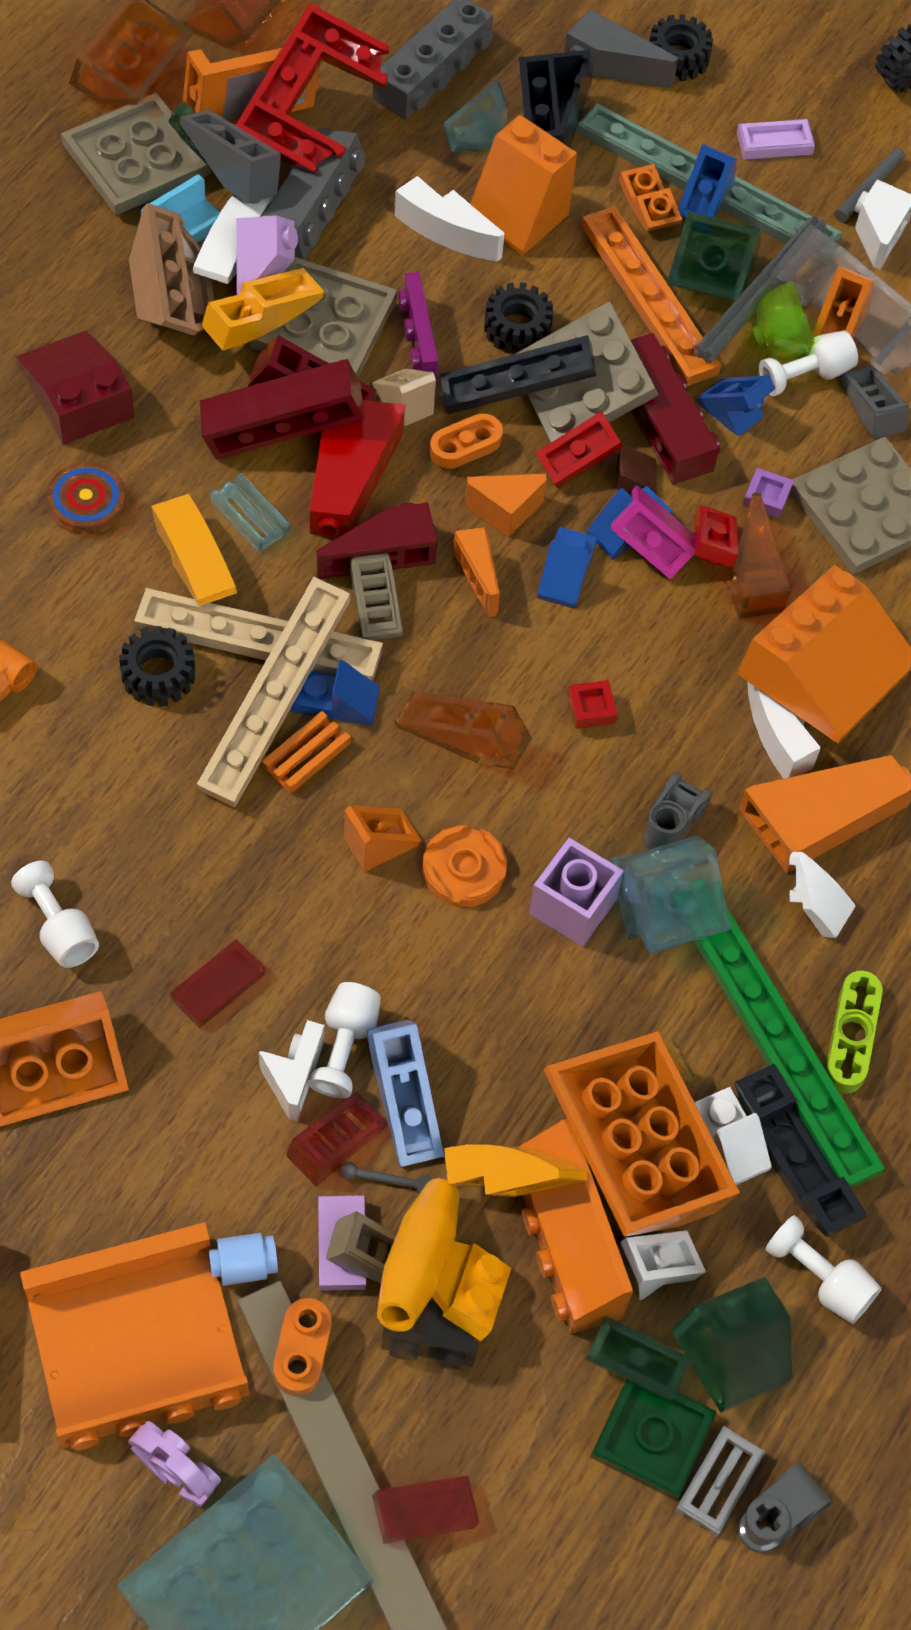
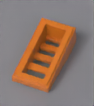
(476, 561)

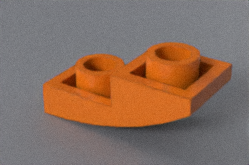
(648, 198)

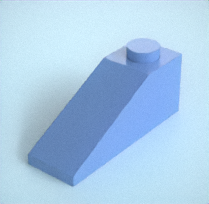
(405, 1091)

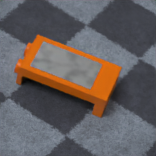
(231, 83)

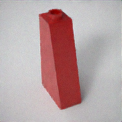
(351, 466)

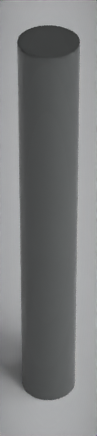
(879, 173)

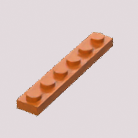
(648, 293)

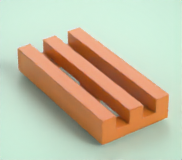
(329, 730)

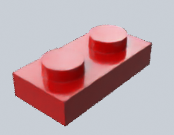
(579, 449)
(715, 536)

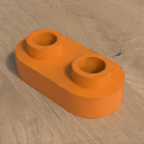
(464, 442)
(303, 1345)

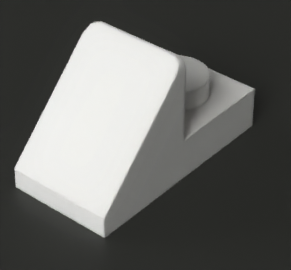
(290, 1075)
(735, 1135)
(660, 1261)

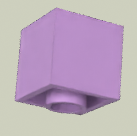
(575, 892)

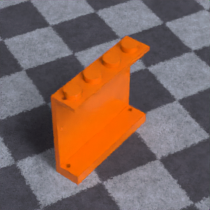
(133, 1336)

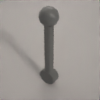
(350, 1171)

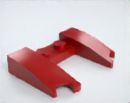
(314, 39)

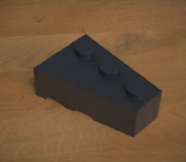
(556, 91)

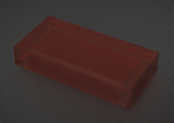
(217, 983)
(425, 1509)

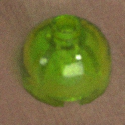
(783, 323)

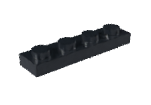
(518, 374)

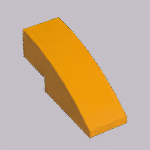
(260, 307)
(193, 549)
(509, 1169)

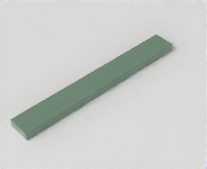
(676, 164)

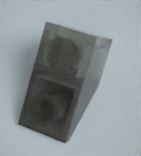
(433, 1339)

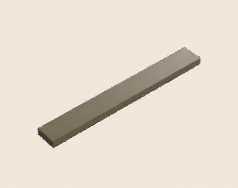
(344, 1475)

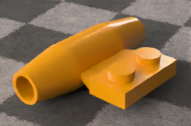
(432, 1265)

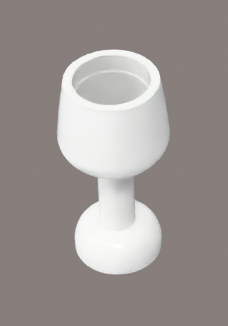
(829, 358)
(66, 932)
(350, 1015)
(845, 1288)

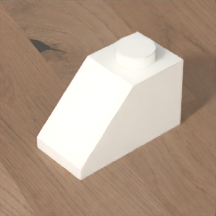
(882, 220)

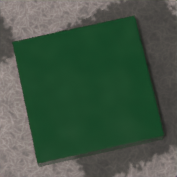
(654, 1438)

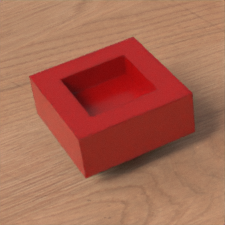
(592, 704)

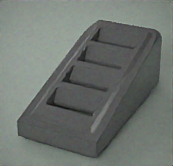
(878, 404)

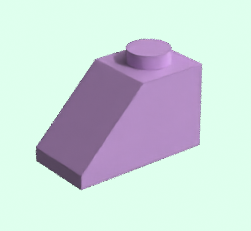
(264, 247)

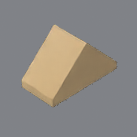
(410, 388)

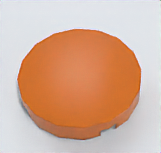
(464, 866)

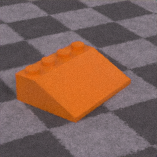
(829, 655)
(642, 1135)

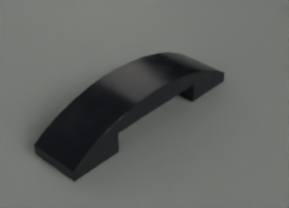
(795, 1154)

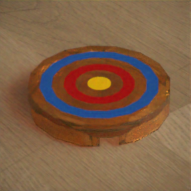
(86, 498)

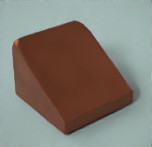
(635, 469)

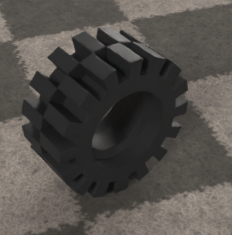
(685, 34)
(895, 61)
(517, 302)
(154, 646)

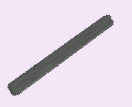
(747, 303)

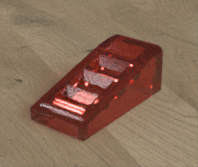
(311, 1153)

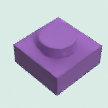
(773, 490)

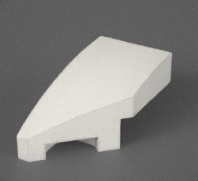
(821, 896)

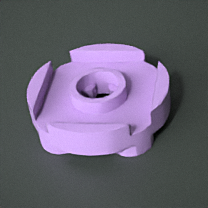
(167, 1459)

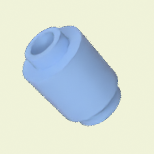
(243, 1258)

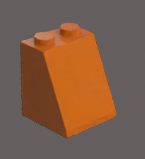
(525, 184)

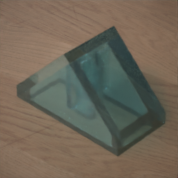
(478, 121)

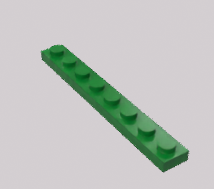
(785, 1045)

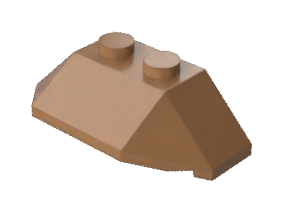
(163, 273)

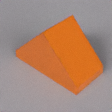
(845, 303)
(505, 499)
(378, 834)

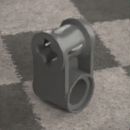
(676, 808)
(787, 1505)

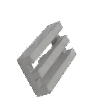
(700, 1515)

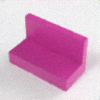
(655, 533)

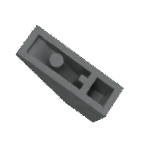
(620, 53)
(236, 157)

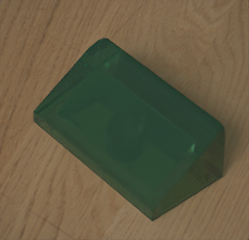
(638, 1358)

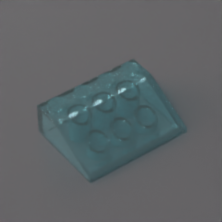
(249, 1564)

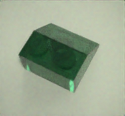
(715, 256)
(739, 1343)

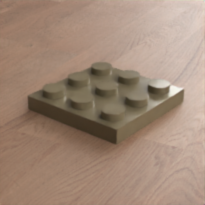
(133, 154)
(342, 322)
(616, 389)
(860, 504)

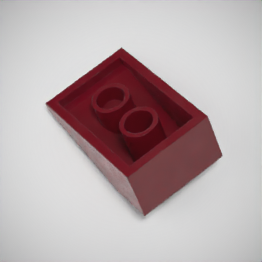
(78, 386)

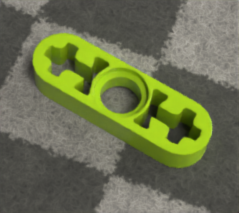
(867, 1018)

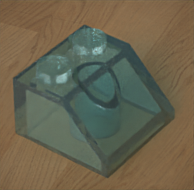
(675, 893)

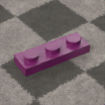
(418, 326)

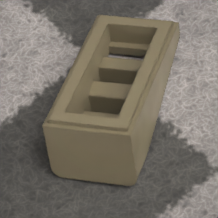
(375, 572)
(351, 1241)

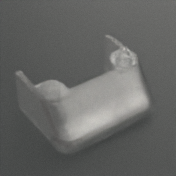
(886, 326)

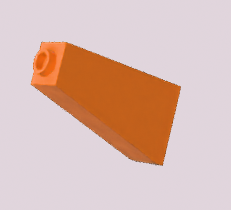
(825, 806)

